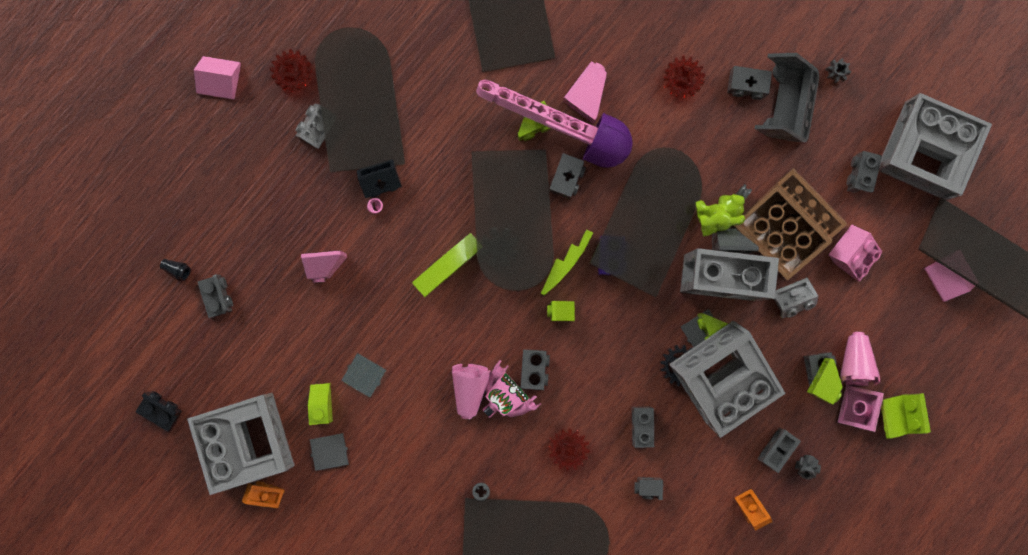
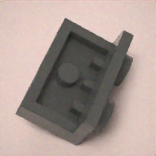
(864, 172)

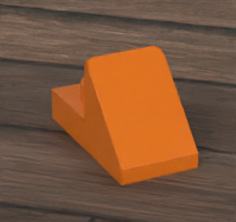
(262, 495)
(753, 509)

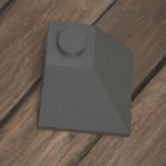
(732, 241)

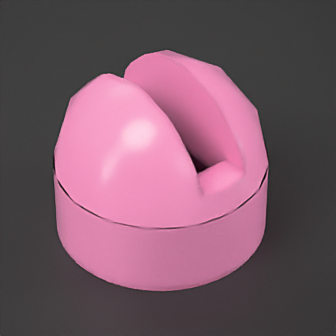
(378, 203)

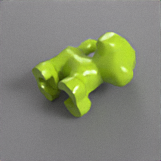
(721, 215)

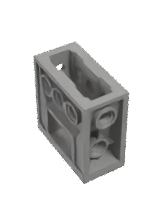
(941, 134)
(729, 275)
(732, 385)
(236, 444)

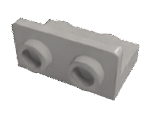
(312, 128)
(796, 298)

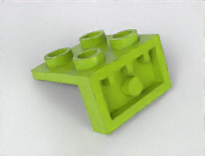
(905, 415)

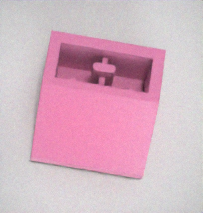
(856, 252)

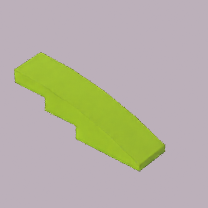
(446, 265)
(561, 267)

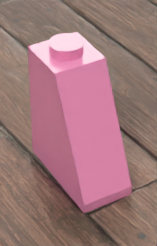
(587, 92)

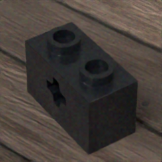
(370, 177)

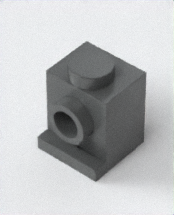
(649, 487)

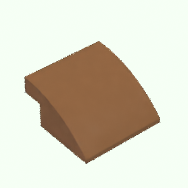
(791, 223)

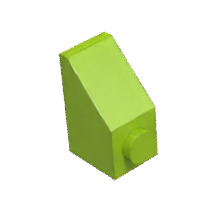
(826, 383)
(320, 404)

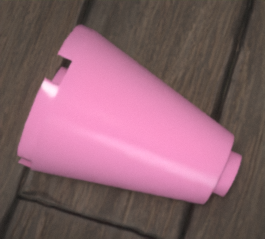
(859, 362)
(469, 388)

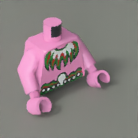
(506, 395)

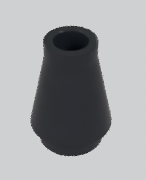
(176, 269)

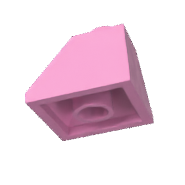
(322, 264)

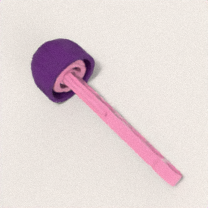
(607, 142)

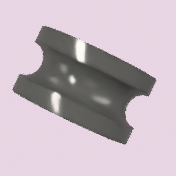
(743, 191)
(476, 495)

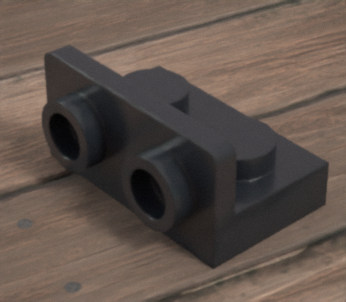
(158, 410)

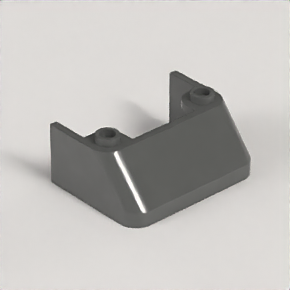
(794, 99)

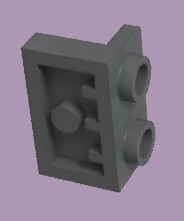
(215, 296)

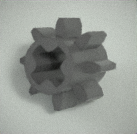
(842, 66)
(808, 467)

